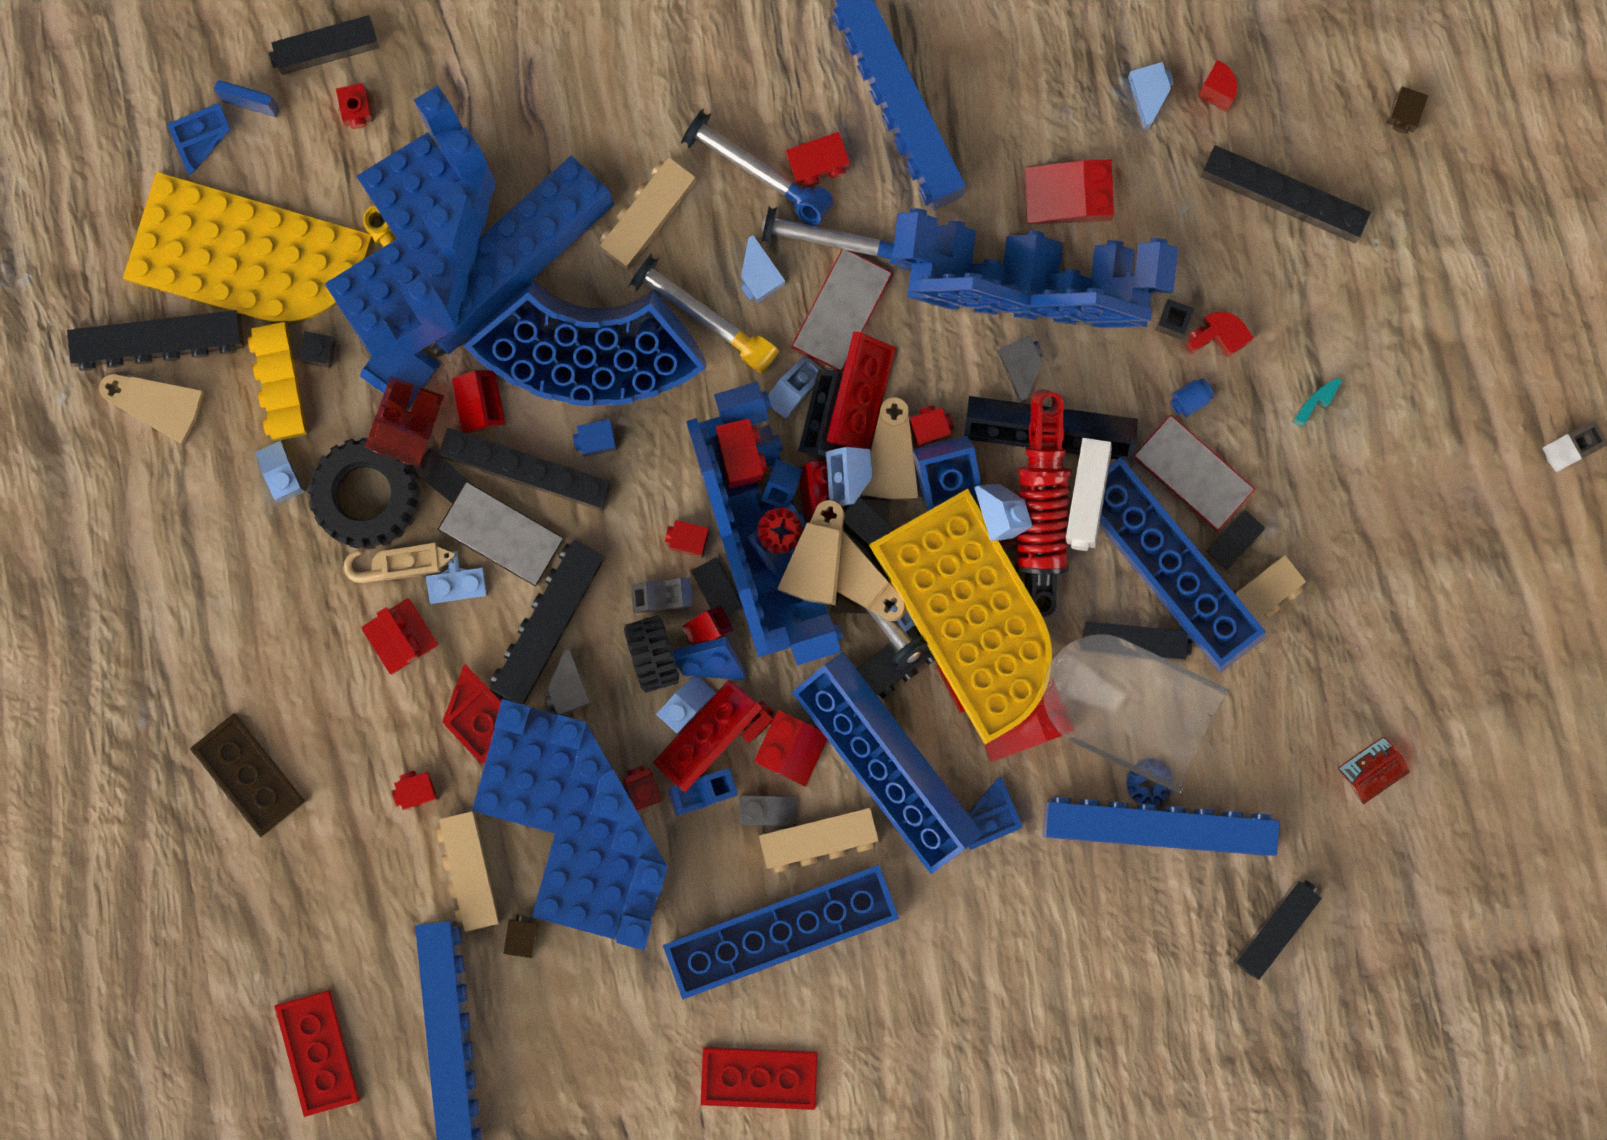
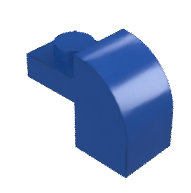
(703, 792)

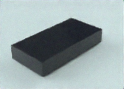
(440, 475)
(1235, 539)
(716, 587)

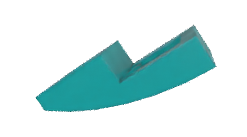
(1321, 397)

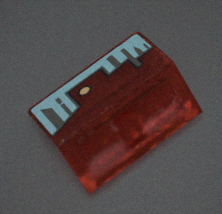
(1374, 769)

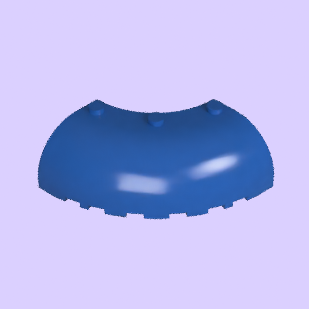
(585, 351)

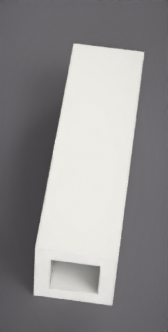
(1088, 494)

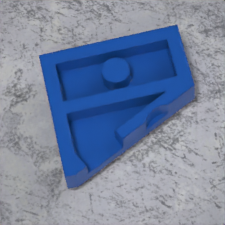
(199, 135)
(710, 660)
(994, 814)

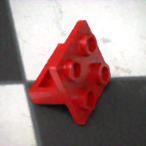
(815, 489)
(399, 636)

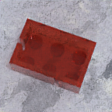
(402, 432)

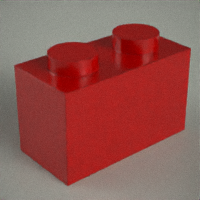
(818, 160)

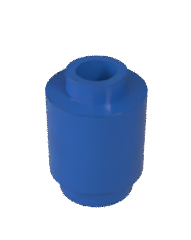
(1191, 397)

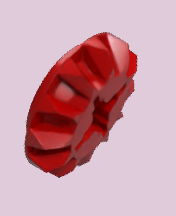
(771, 540)

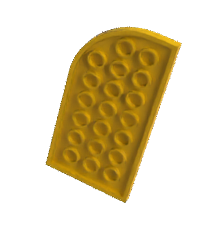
(239, 252)
(970, 612)

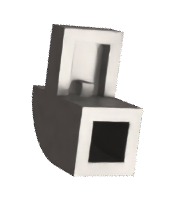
(662, 596)

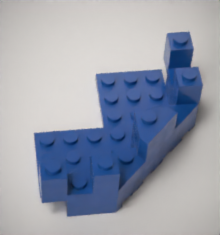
(436, 212)
(1030, 275)
(773, 617)
(600, 848)

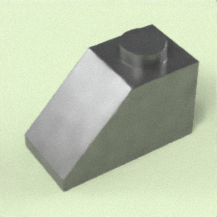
(1021, 365)
(1574, 446)
(567, 687)
(767, 810)

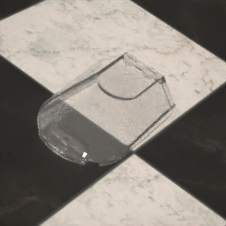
(1130, 706)

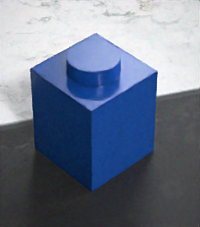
(595, 438)
(781, 484)

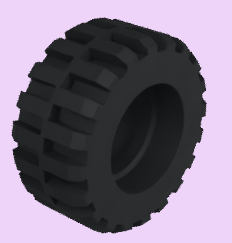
(356, 532)

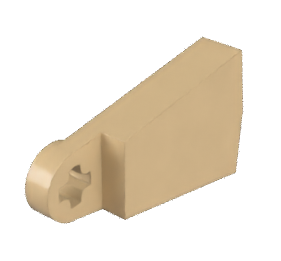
(158, 404)
(892, 457)
(816, 559)
(864, 583)

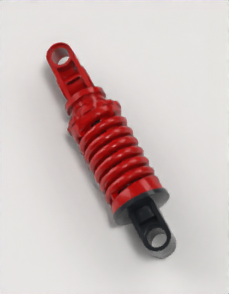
(1045, 502)

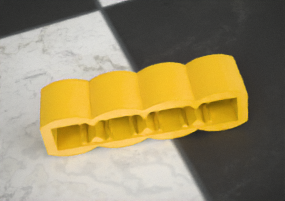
(279, 382)

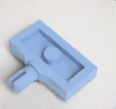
(456, 583)

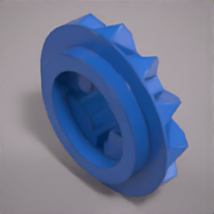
(1141, 794)

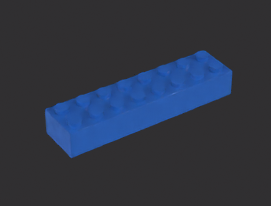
(900, 100)
(528, 242)
(1176, 570)
(887, 763)
(1161, 828)
(780, 932)
(446, 1031)

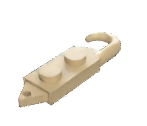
(400, 563)

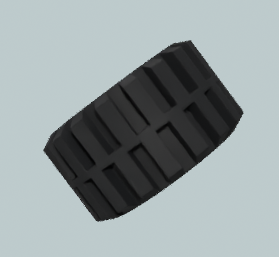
(651, 654)

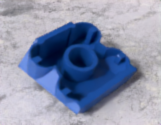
(414, 370)

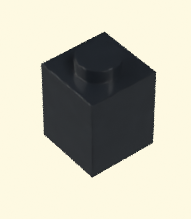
(1174, 319)
(317, 349)

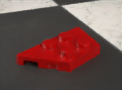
(472, 714)

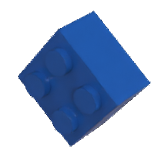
(946, 470)

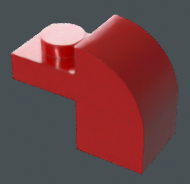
(1223, 327)

